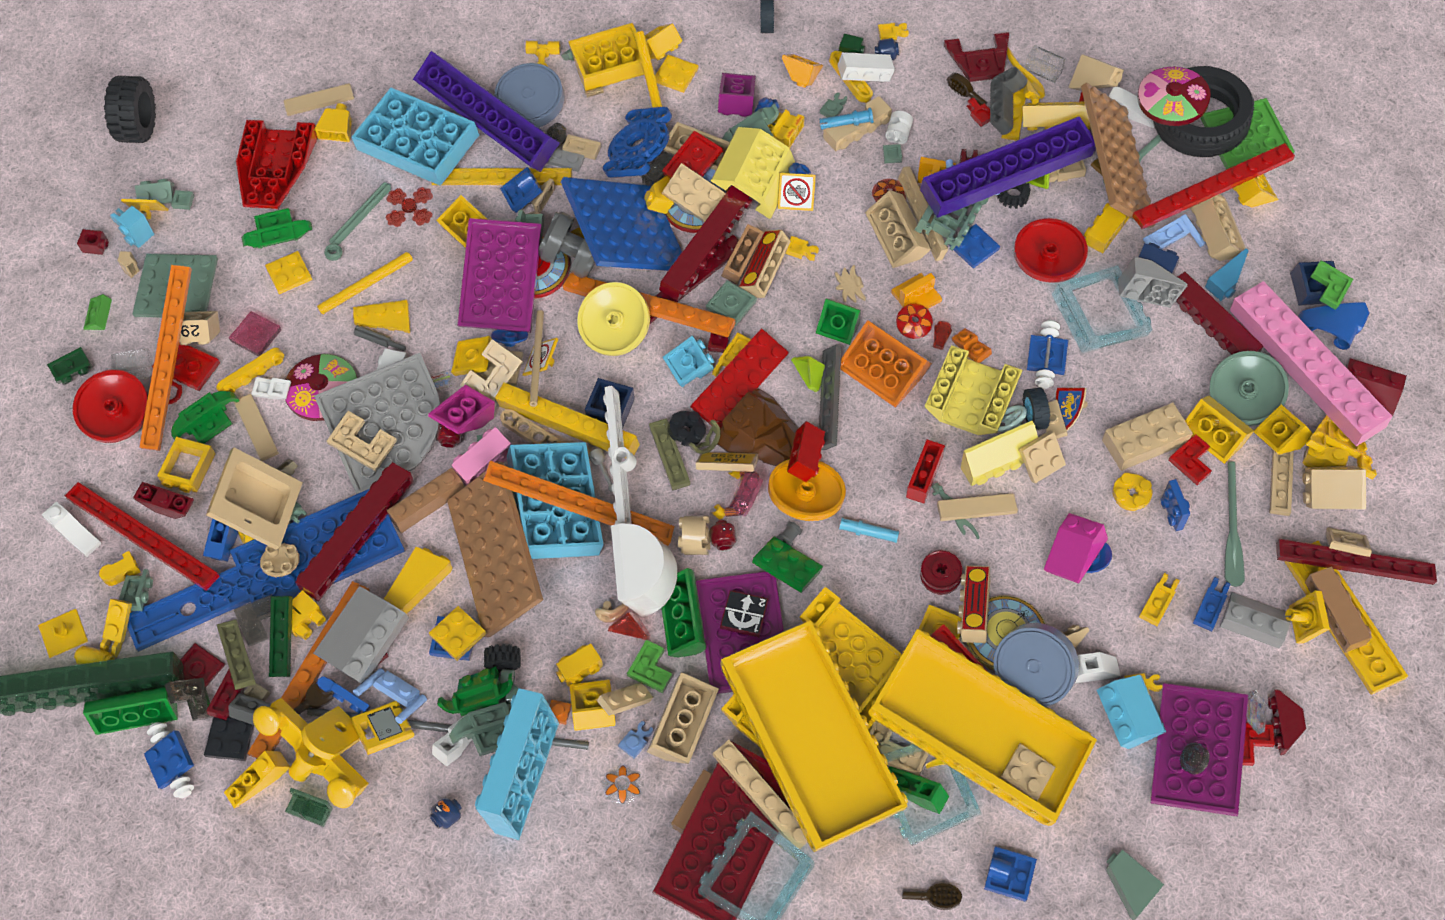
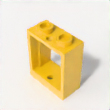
(190, 447)

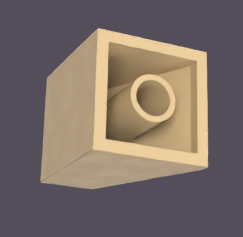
(1335, 487)

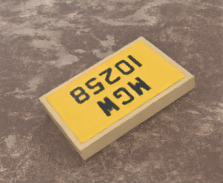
(727, 461)

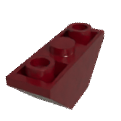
(163, 501)
(1287, 720)

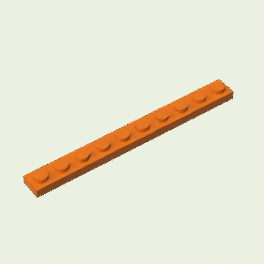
(663, 308)
(165, 358)
(570, 499)
(304, 677)

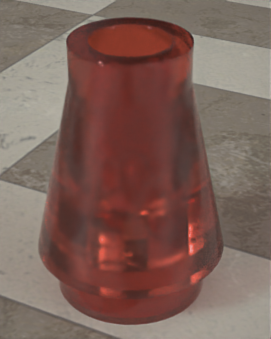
(941, 334)

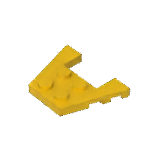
(1330, 434)

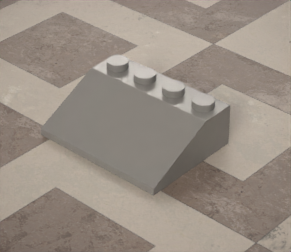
(361, 635)

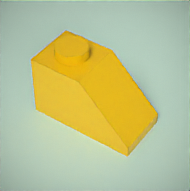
(655, 200)

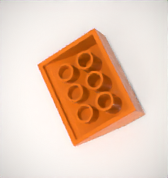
(883, 364)

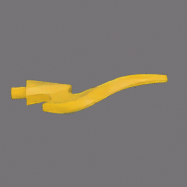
(1033, 89)

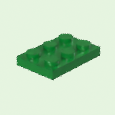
(787, 564)

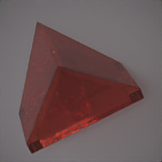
(631, 626)

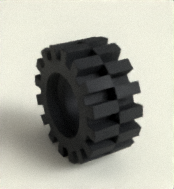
(1012, 200)
(502, 657)

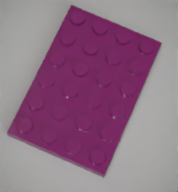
(499, 275)
(723, 643)
(1214, 721)

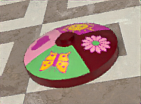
(1173, 96)
(313, 377)

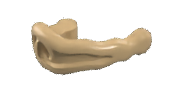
(608, 615)

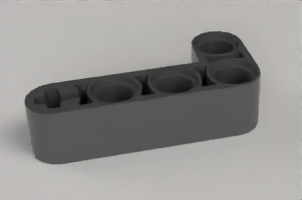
(1001, 98)

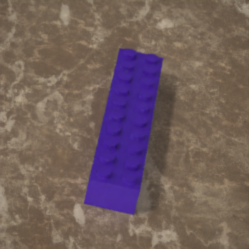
(487, 111)
(1007, 167)

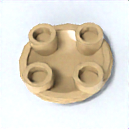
(280, 561)

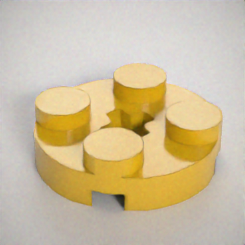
(1136, 482)

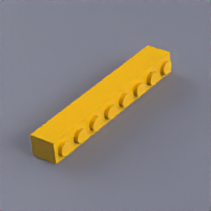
(561, 418)

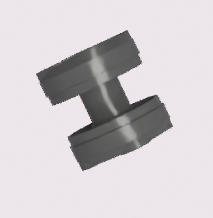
(561, 239)

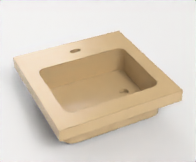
(254, 498)

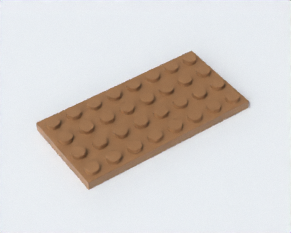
(1116, 152)
(494, 553)

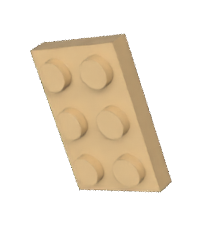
(693, 193)

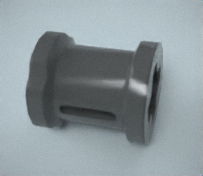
(790, 533)

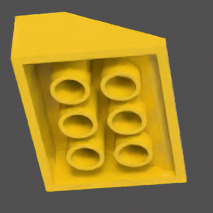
(607, 57)

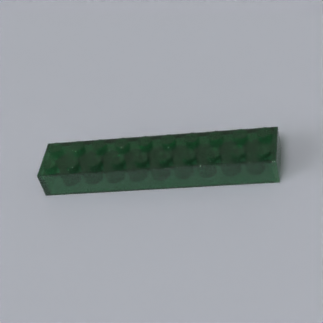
(86, 682)

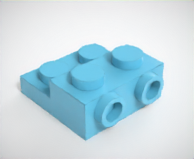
(689, 361)

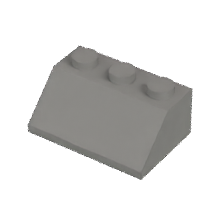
(1255, 620)

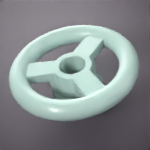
(1012, 421)

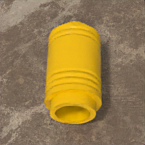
(90, 655)

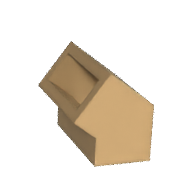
(128, 263)

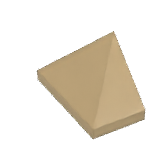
(541, 200)

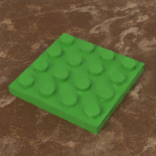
(1263, 134)

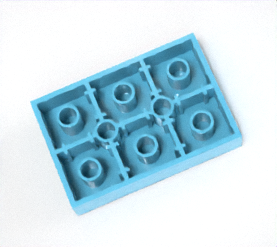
(415, 136)
(547, 528)
(517, 764)

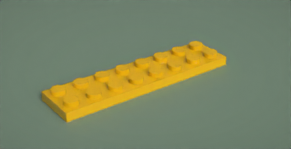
(1373, 662)

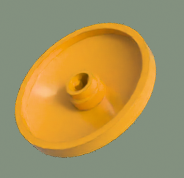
(807, 500)

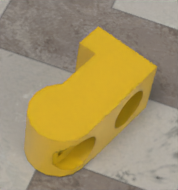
(117, 572)

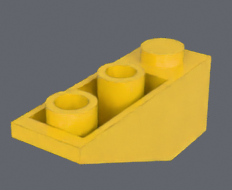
(256, 777)

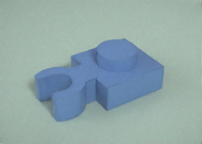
(635, 742)

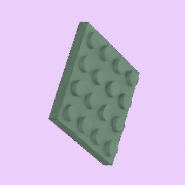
(155, 279)

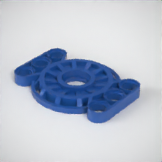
(655, 140)

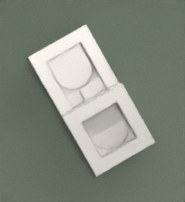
(271, 389)

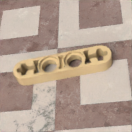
(532, 430)

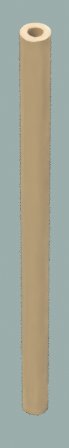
(536, 358)

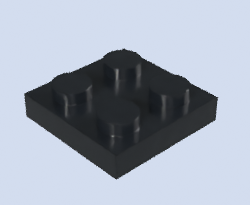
(228, 739)

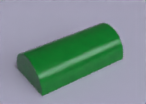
(683, 618)
(129, 711)

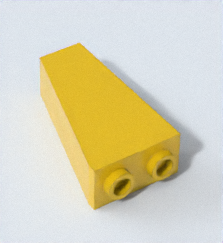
(417, 578)

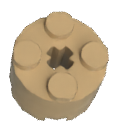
(695, 535)

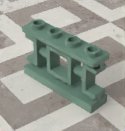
(947, 225)

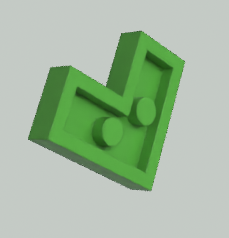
(1335, 282)
(645, 668)

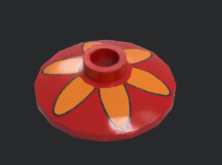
(912, 329)

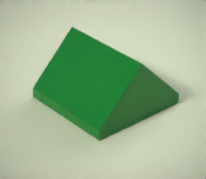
(838, 321)

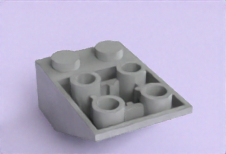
(1150, 283)

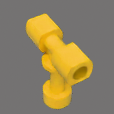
(542, 50)

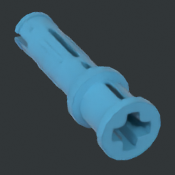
(855, 118)

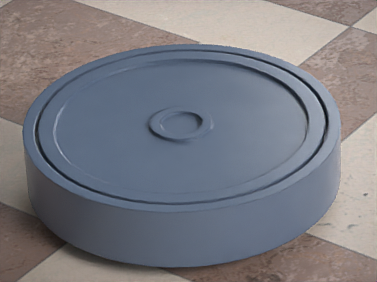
(532, 92)
(1037, 662)

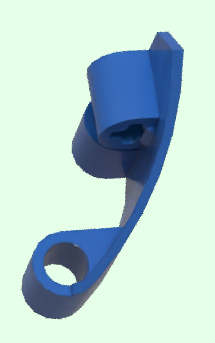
(1342, 322)

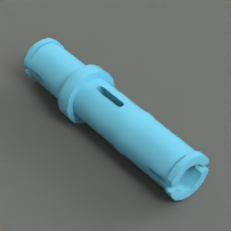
(868, 530)

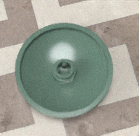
(1250, 386)

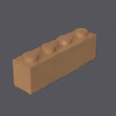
(425, 500)
(1342, 614)

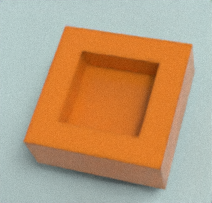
(561, 710)

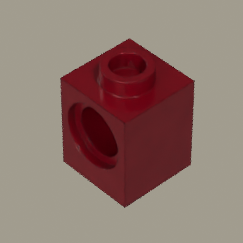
(92, 242)

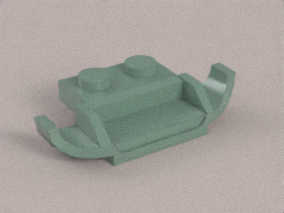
(759, 120)
(482, 727)

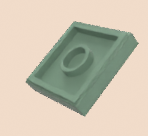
(731, 302)

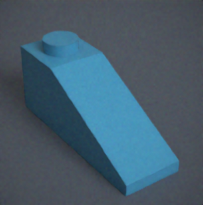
(1224, 281)

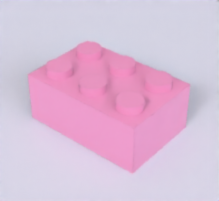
(475, 461)

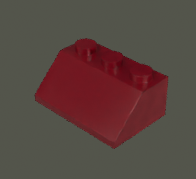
(1380, 382)

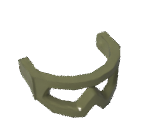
(716, 429)

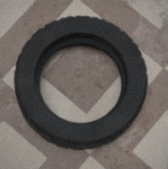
(1216, 140)

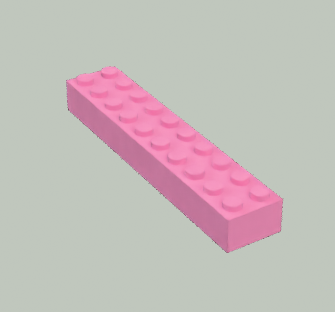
(1310, 363)

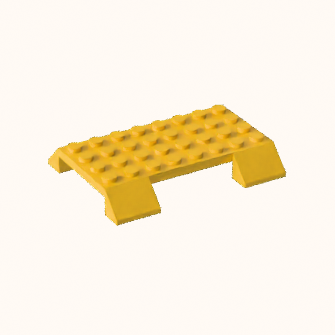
(859, 652)

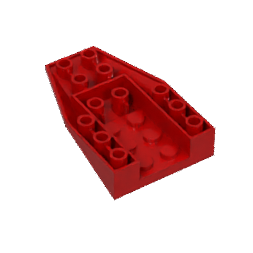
(272, 162)

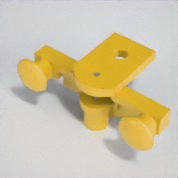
(316, 747)

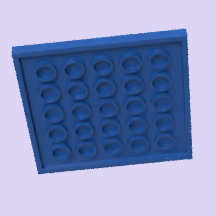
(620, 225)

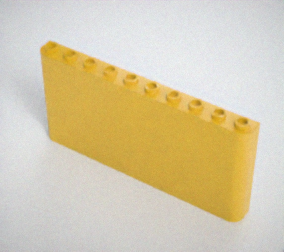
(978, 723)
(813, 735)

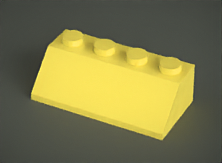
(997, 454)

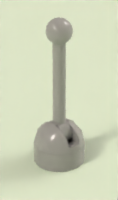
(597, 457)

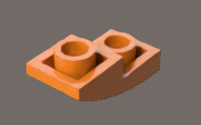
(969, 341)

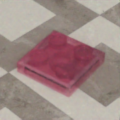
(255, 333)

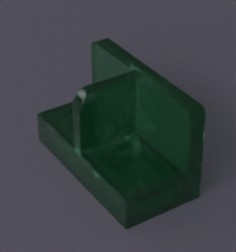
(308, 807)

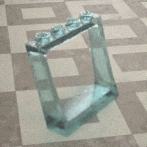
(1078, 322)
(972, 807)
(788, 892)

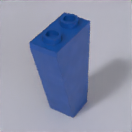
(220, 541)

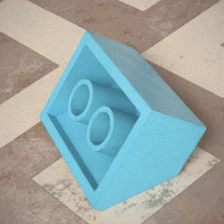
(1131, 711)

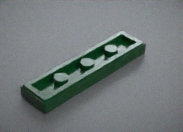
(280, 636)

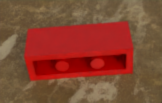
(806, 451)
(925, 471)

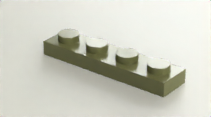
(669, 455)
(236, 654)

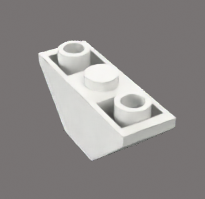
(1097, 667)

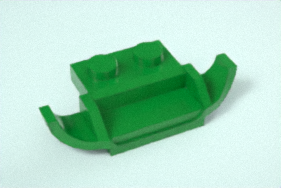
(275, 228)
(205, 417)
(477, 692)

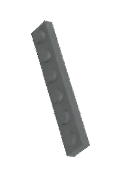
(830, 395)

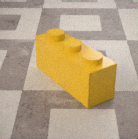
(1105, 228)

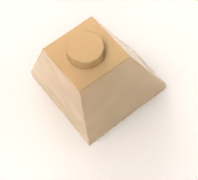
(1095, 73)

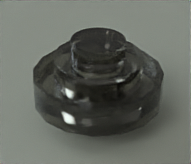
(557, 132)
(1194, 758)

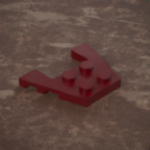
(980, 64)

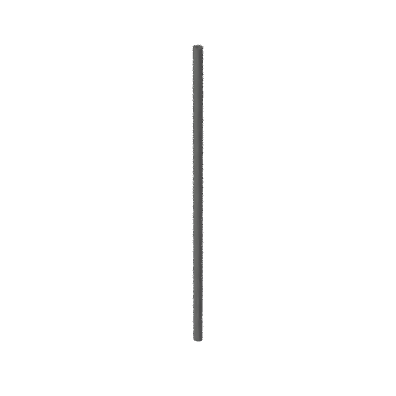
(444, 728)

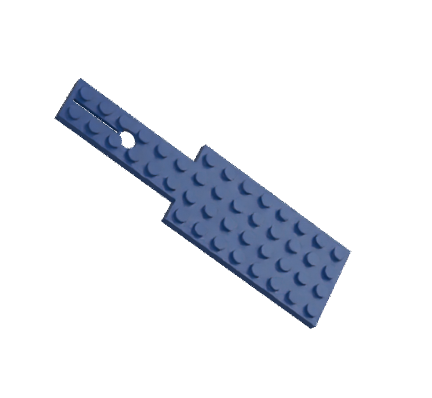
(248, 581)

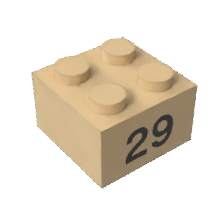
(199, 327)

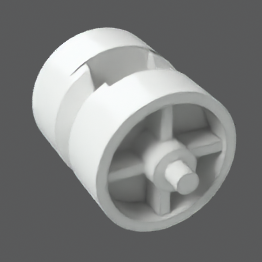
(899, 127)

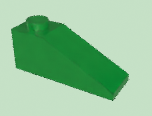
(920, 790)

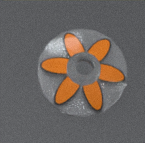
(622, 794)

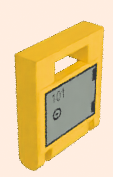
(383, 726)

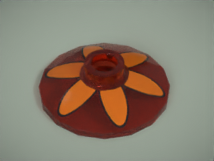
(881, 187)

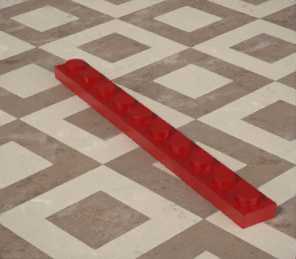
(1213, 186)
(142, 536)

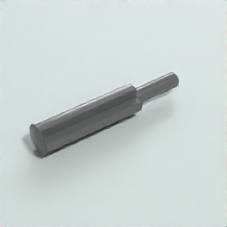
(377, 338)

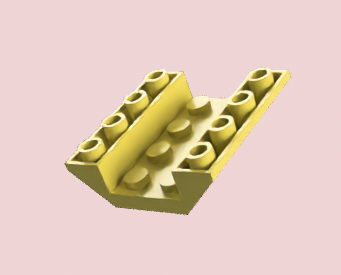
(754, 167)
(971, 393)

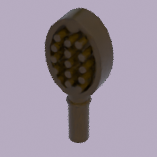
(963, 87)
(314, 698)
(939, 896)

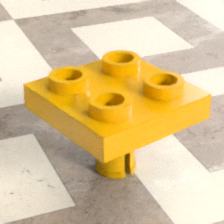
(1308, 617)

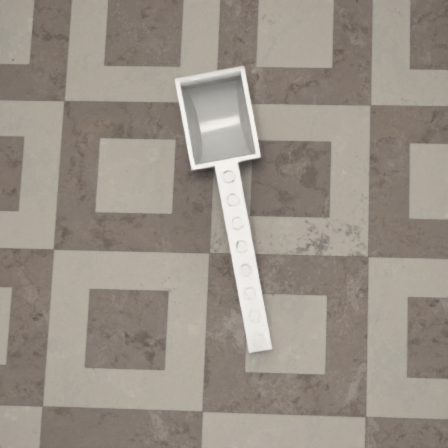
(642, 562)

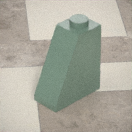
(1132, 882)

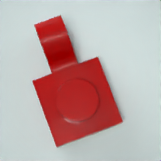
(979, 113)

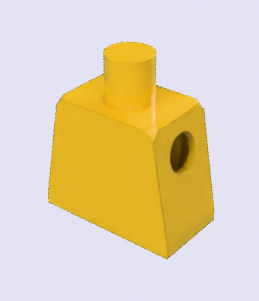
(335, 124)

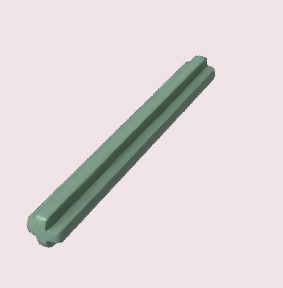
(360, 214)

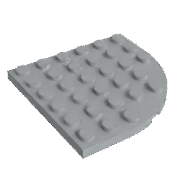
(388, 400)

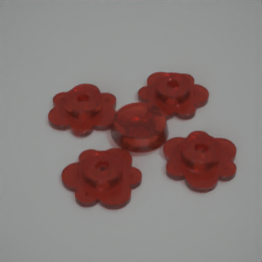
(409, 205)

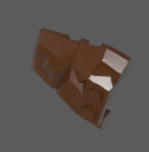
(759, 428)

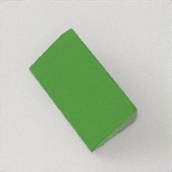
(97, 313)

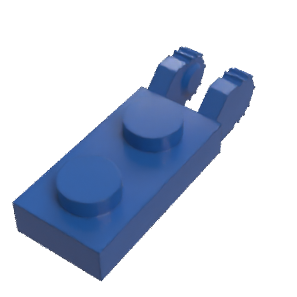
(1211, 606)
(342, 694)

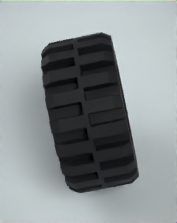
(130, 109)

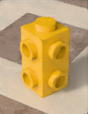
(578, 665)

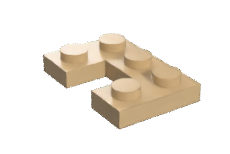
(505, 368)
(345, 440)
(912, 763)

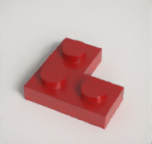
(1188, 461)
(1253, 739)

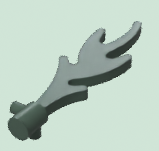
(960, 522)

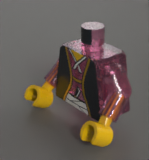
(743, 497)

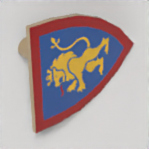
(1071, 404)

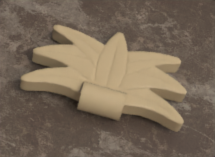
(850, 285)

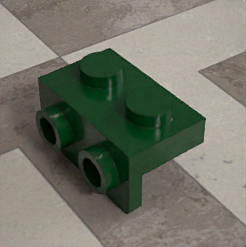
(69, 366)

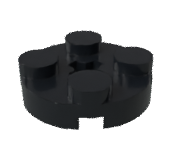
(691, 420)

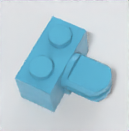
(133, 226)

